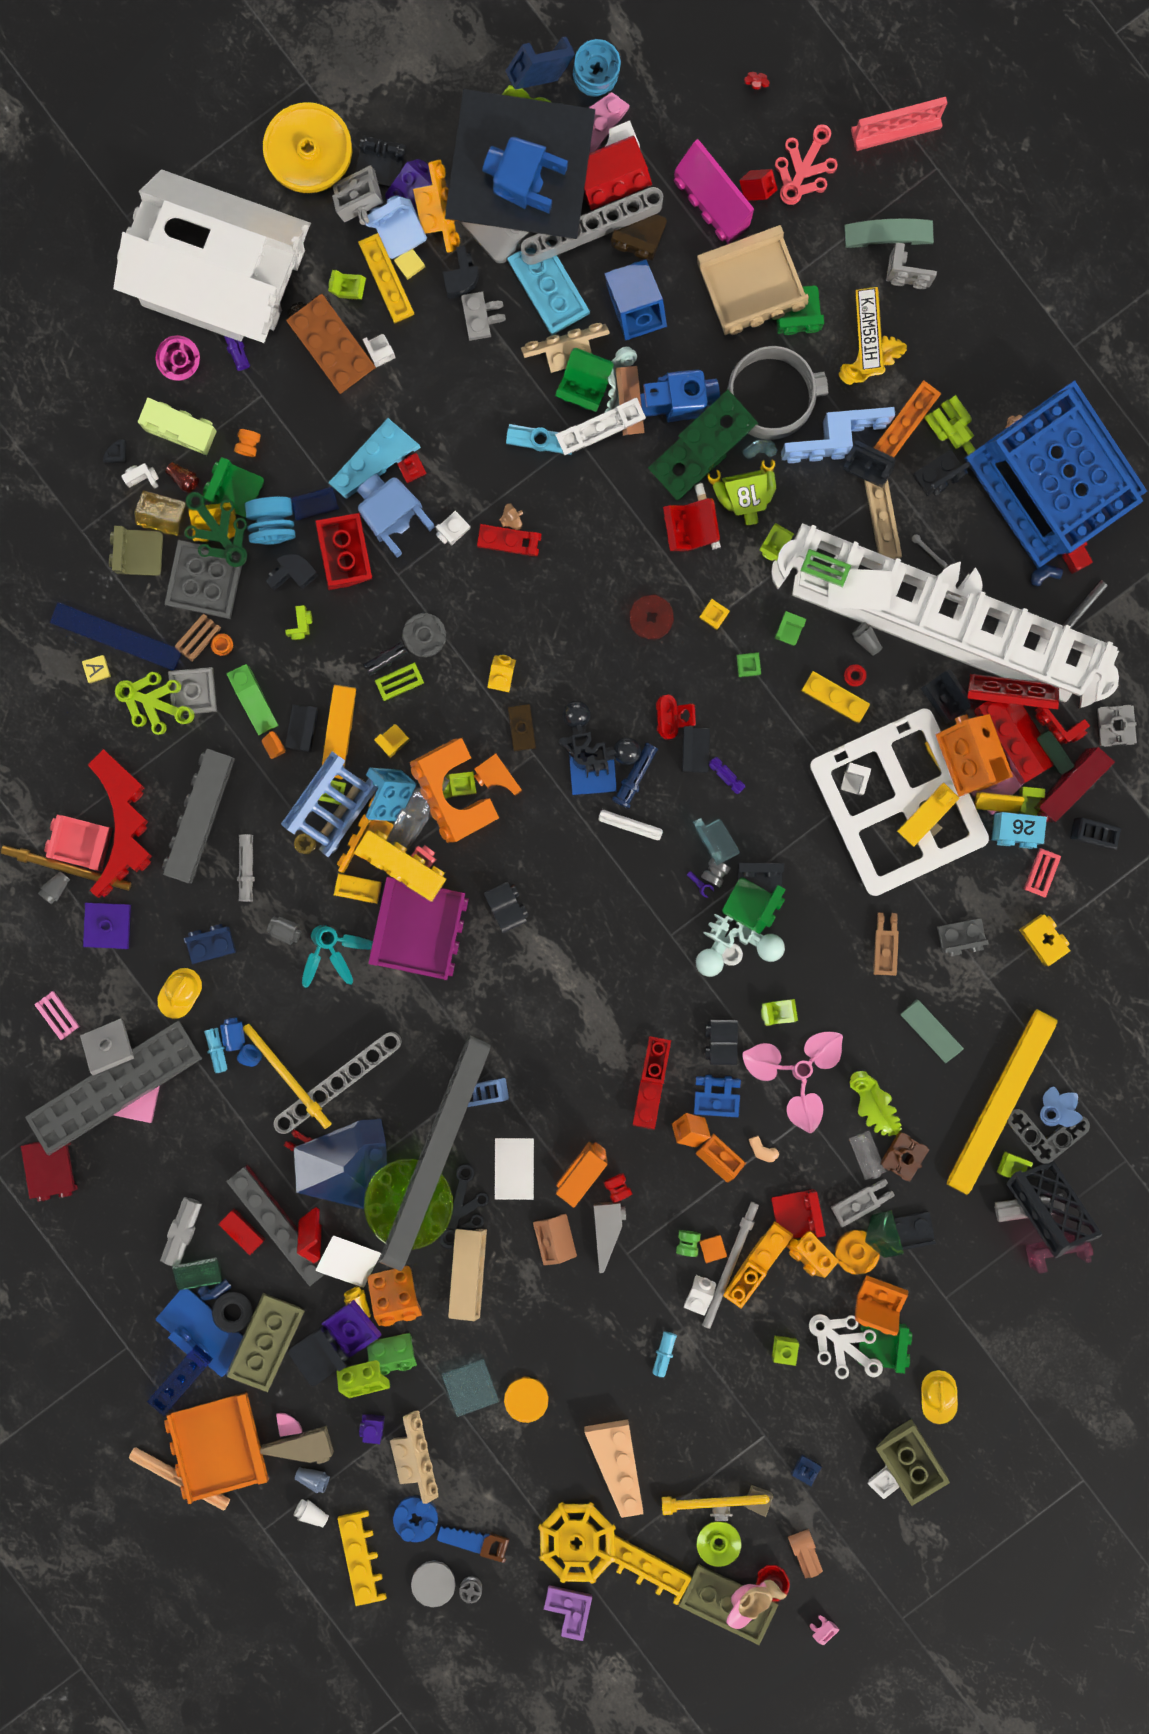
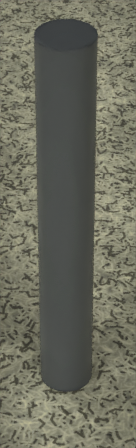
(1087, 602)

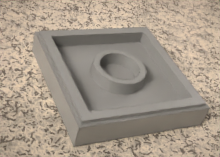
(196, 690)

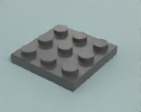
(202, 583)

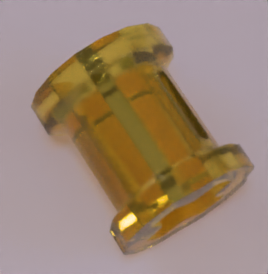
(300, 838)

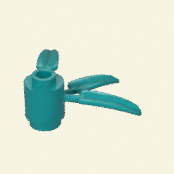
(336, 957)

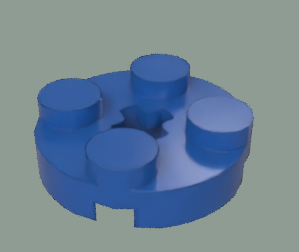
(409, 1530)

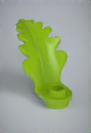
(875, 1104)

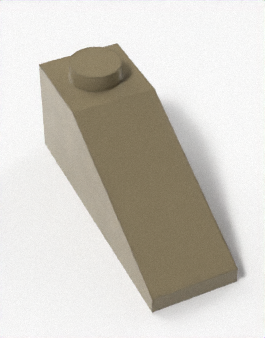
(305, 1447)

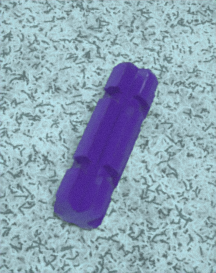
(726, 775)

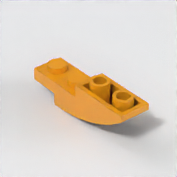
(757, 1264)

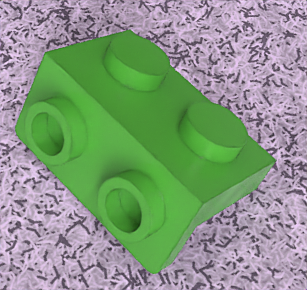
(393, 1353)

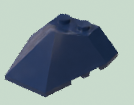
(341, 1162)

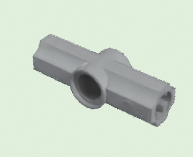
(1012, 1210)
(181, 1231)

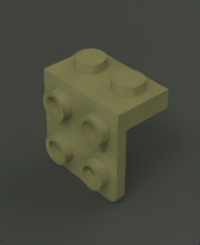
(136, 552)

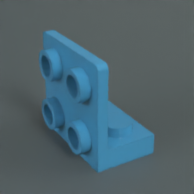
(392, 793)

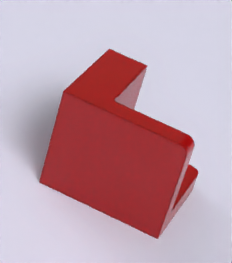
(758, 184)
(1077, 559)

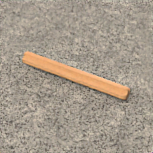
(169, 1473)

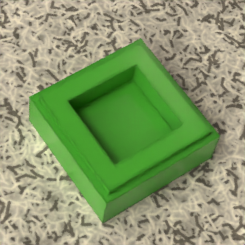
(748, 664)

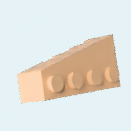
(615, 1457)

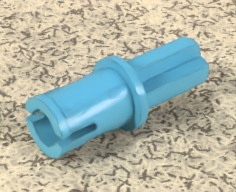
(216, 1050)
(664, 1353)

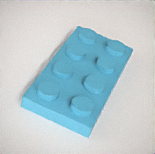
(550, 291)

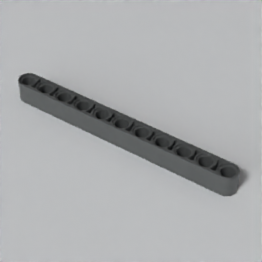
(434, 1153)

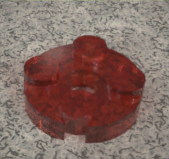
(663, 619)

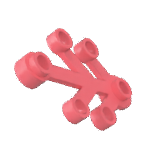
(804, 168)

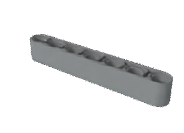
(599, 217)
(348, 1079)

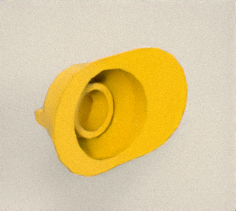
(179, 993)
(939, 1397)

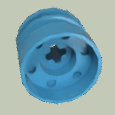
(598, 55)
(270, 524)

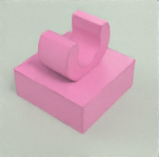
(825, 1632)

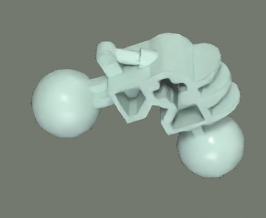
(710, 961)

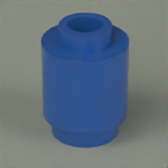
(232, 1034)

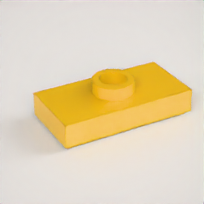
(357, 888)

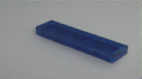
(180, 1380)

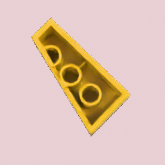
(400, 864)

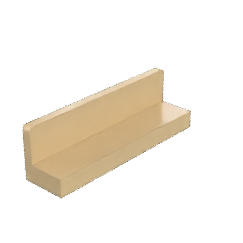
(467, 1274)

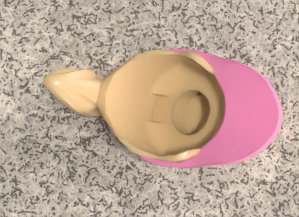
(751, 1601)

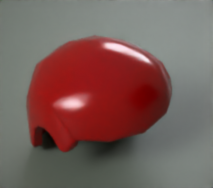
(776, 1574)

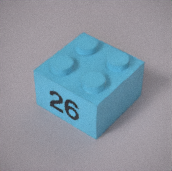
(1018, 828)

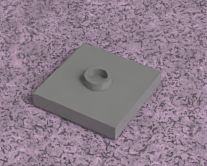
(107, 1046)

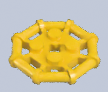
(586, 1533)

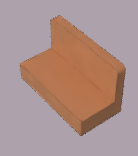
(555, 1240)

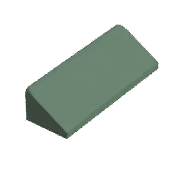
(931, 1031)

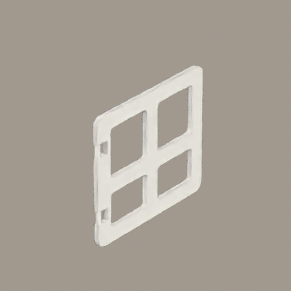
(905, 801)

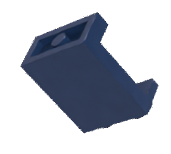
(535, 69)

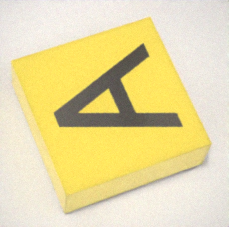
(96, 669)

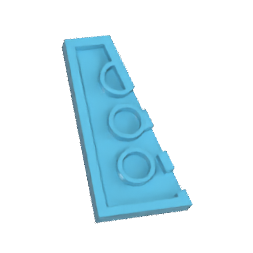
(379, 452)

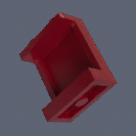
(47, 1173)

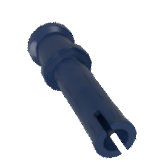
(630, 785)

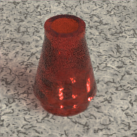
(182, 477)

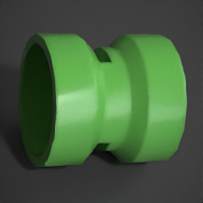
(688, 1243)

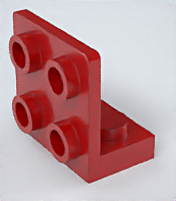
(799, 1213)

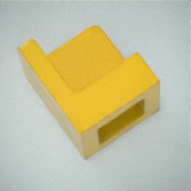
(392, 740)

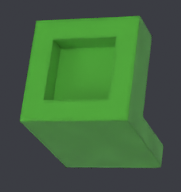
(790, 628)

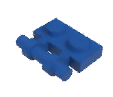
(717, 1103)

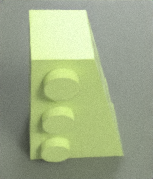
(177, 426)

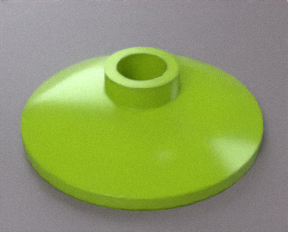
(718, 1554)

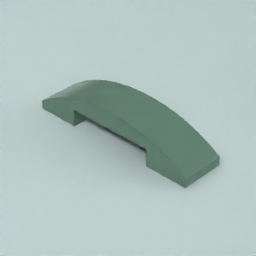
(889, 231)

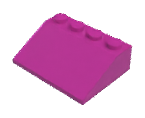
(713, 193)

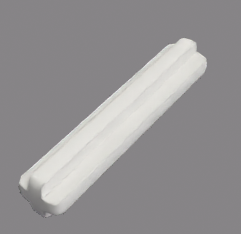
(630, 825)

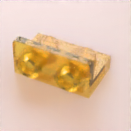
(159, 512)

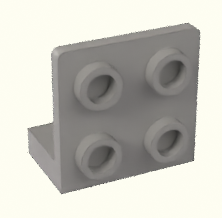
(901, 275)

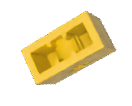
(1034, 932)

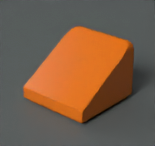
(273, 745)

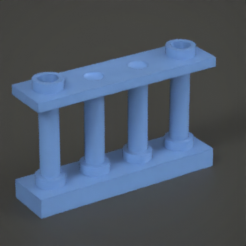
(309, 802)

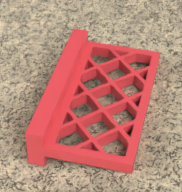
(898, 124)

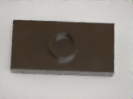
(521, 727)

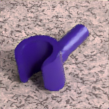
(700, 884)

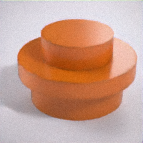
(221, 644)

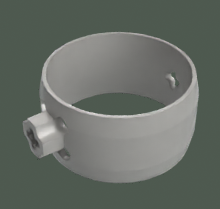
(815, 382)

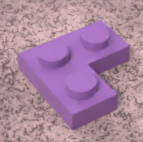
(574, 1606)

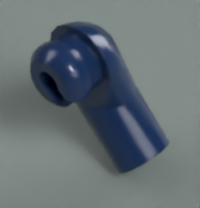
(1044, 572)
(214, 1293)

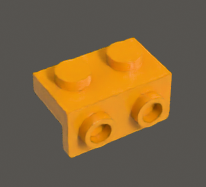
(813, 1255)

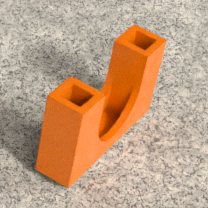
(430, 773)
(582, 1173)

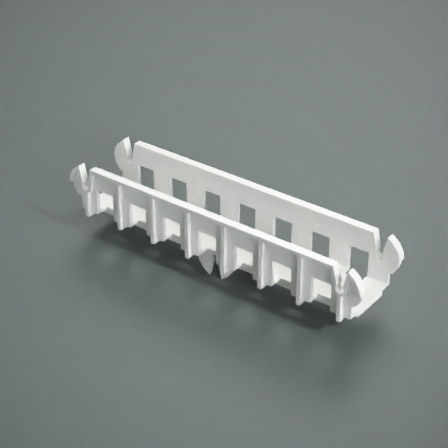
(962, 636)

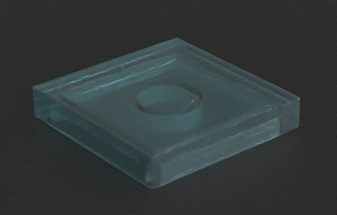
(470, 1387)

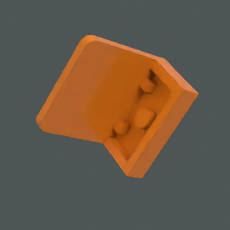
(393, 1296)
(880, 1305)

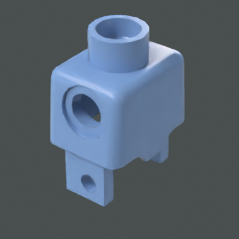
(389, 509)

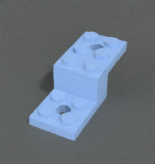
(837, 434)

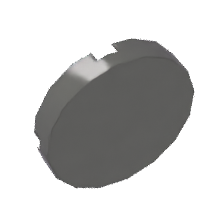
(424, 635)

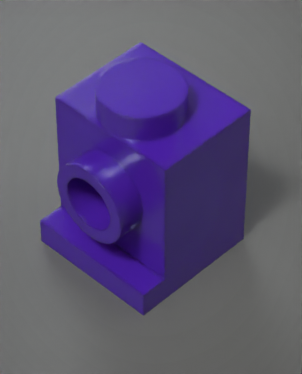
(371, 1428)

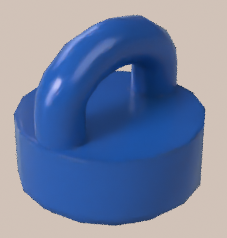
(249, 1055)

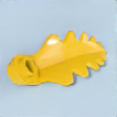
(891, 349)

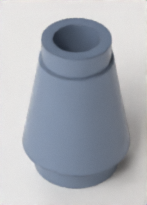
(312, 1479)

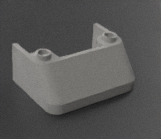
(496, 241)

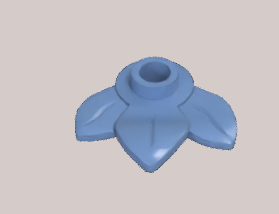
(1062, 1106)

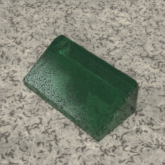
(1055, 752)
(197, 1274)

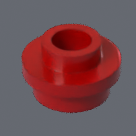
(855, 668)

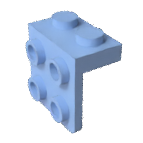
(397, 226)

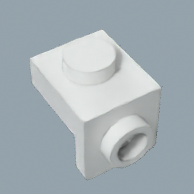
(137, 474)
(700, 1295)

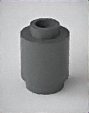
(284, 930)

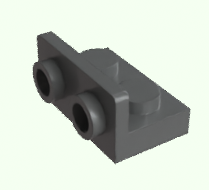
(962, 936)

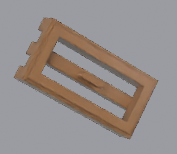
(209, 623)

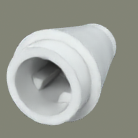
(310, 1513)

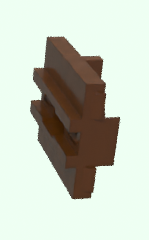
(901, 1145)

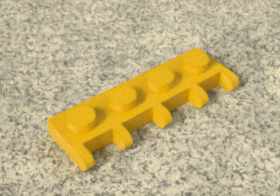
(359, 1558)
(650, 1568)

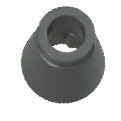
(867, 638)
(54, 887)

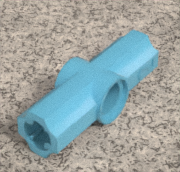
(525, 437)

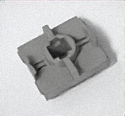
(1106, 718)

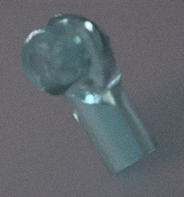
(762, 446)

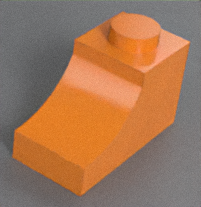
(495, 773)

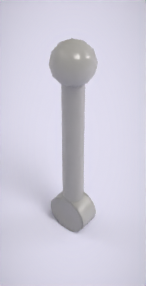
(916, 539)

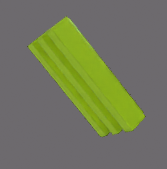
(401, 690)

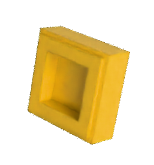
(714, 614)

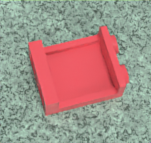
(78, 842)

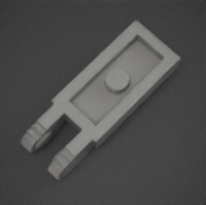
(860, 1203)

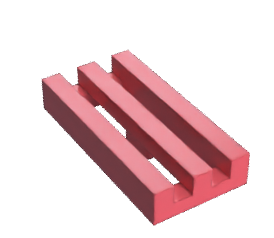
(1035, 890)

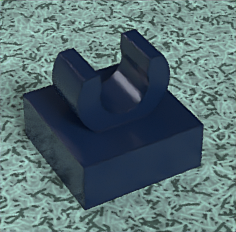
(806, 1470)

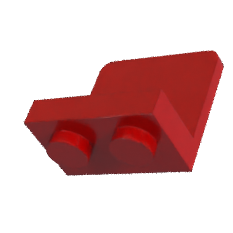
(691, 525)
(1072, 734)

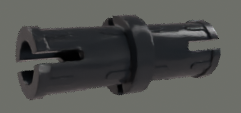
(385, 658)

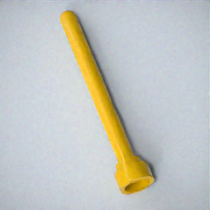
(672, 1505)

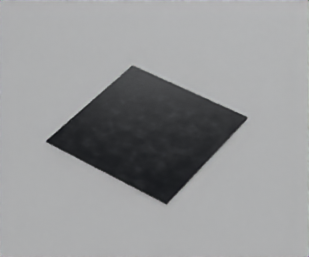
(492, 121)

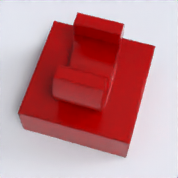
(411, 468)

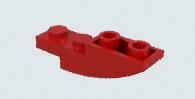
(651, 1082)

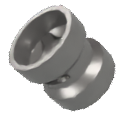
(715, 873)

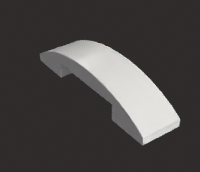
(600, 426)

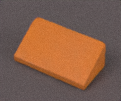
(720, 1158)

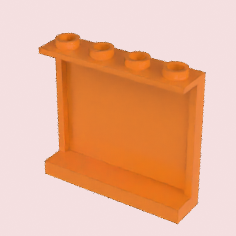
(216, 1447)

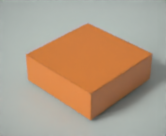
(713, 1248)

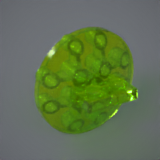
(386, 1195)

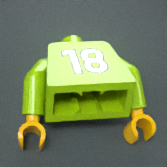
(746, 491)

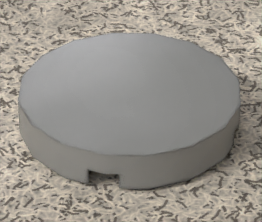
(433, 1584)

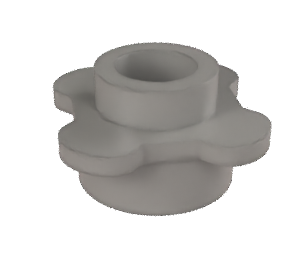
(721, 1513)

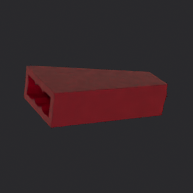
(1074, 783)

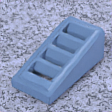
(502, 1092)

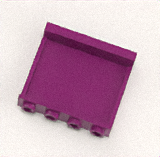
(417, 933)

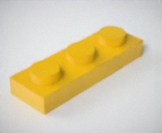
(835, 697)

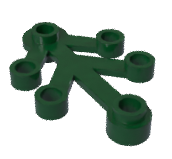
(218, 533)

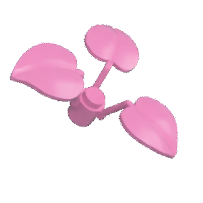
(823, 1049)

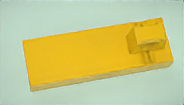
(928, 814)

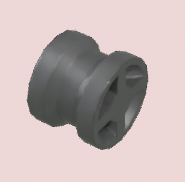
(470, 1594)

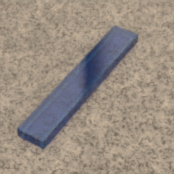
(115, 636)

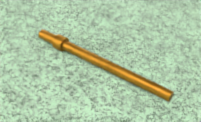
(24, 855)

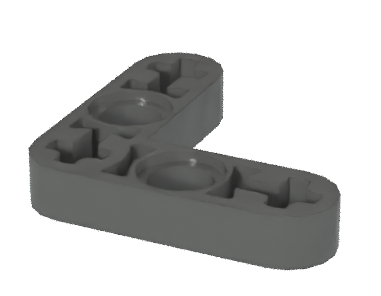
(1048, 1142)

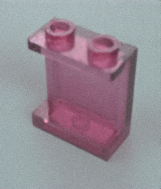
(1039, 1251)

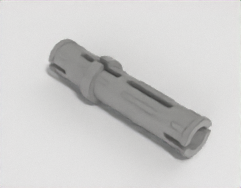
(245, 868)

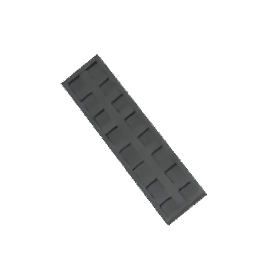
(113, 1089)

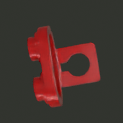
(670, 716)

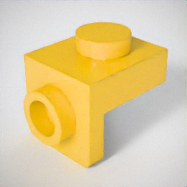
(501, 673)

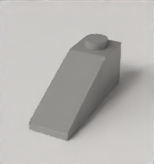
(608, 1226)

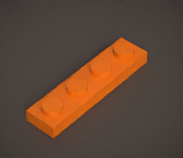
(908, 419)

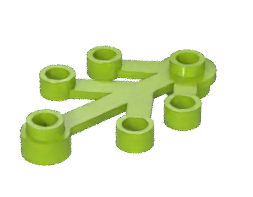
(150, 702)

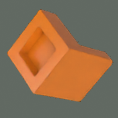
(691, 1130)

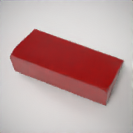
(241, 1231)

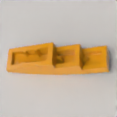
(339, 722)

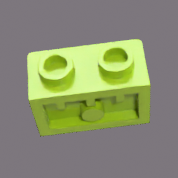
(361, 1379)

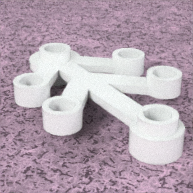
(842, 1344)

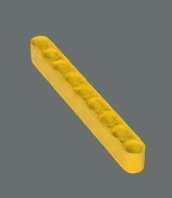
(1002, 1101)

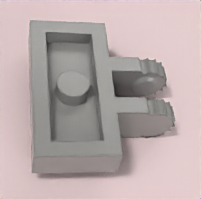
(476, 315)

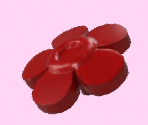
(756, 80)

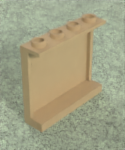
(752, 281)

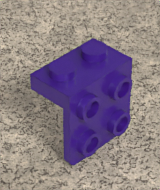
(412, 176)

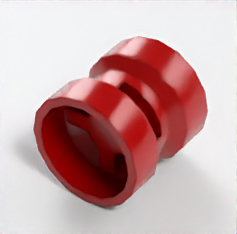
(621, 1191)

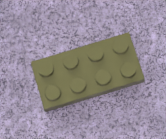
(265, 1342)
(710, 1598)

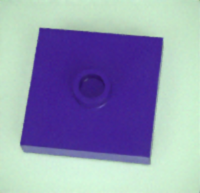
(106, 925)
(352, 1328)

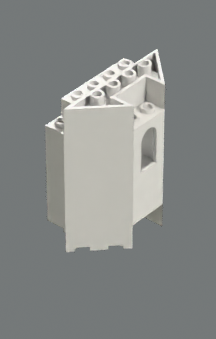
(229, 283)

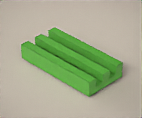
(807, 561)

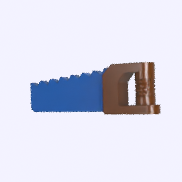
(475, 1542)

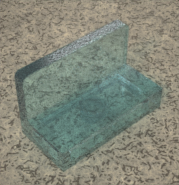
(716, 840)

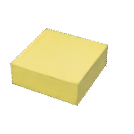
(409, 263)

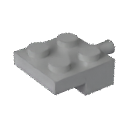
(357, 195)

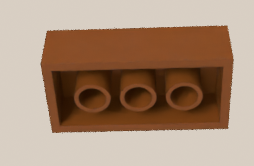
(331, 343)

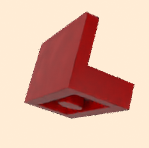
(310, 1236)

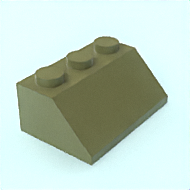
(912, 1462)

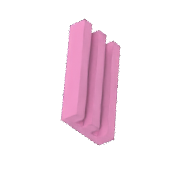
(51, 1022)

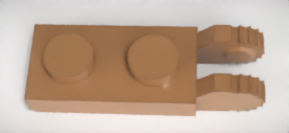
(886, 947)

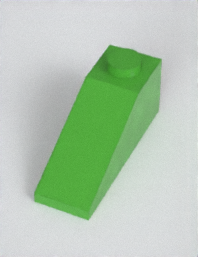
(252, 699)

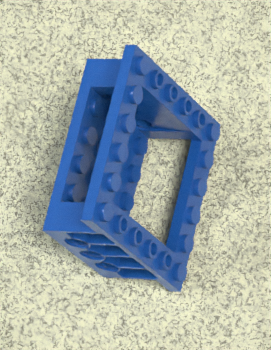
(1087, 446)

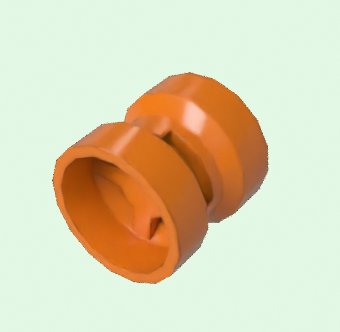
(246, 443)

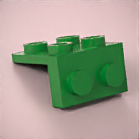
(807, 319)
(585, 379)
(232, 484)
(753, 905)
(888, 1348)

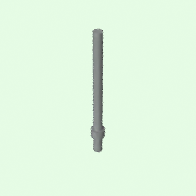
(746, 1225)

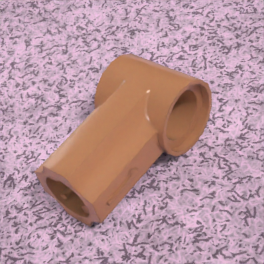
(804, 1549)

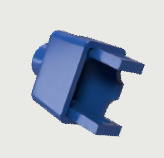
(518, 172)
(672, 397)

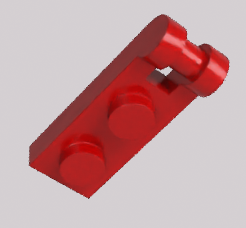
(508, 540)

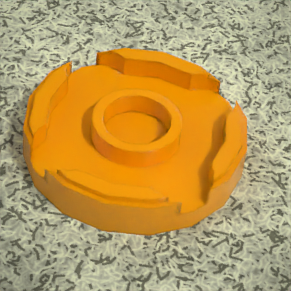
(854, 1253)
(526, 1399)

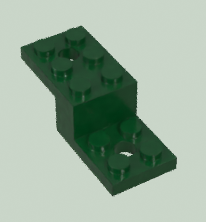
(703, 445)

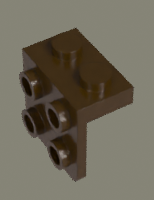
(640, 237)

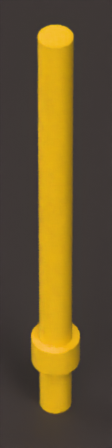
(313, 1108)

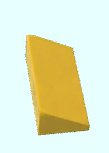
(998, 802)

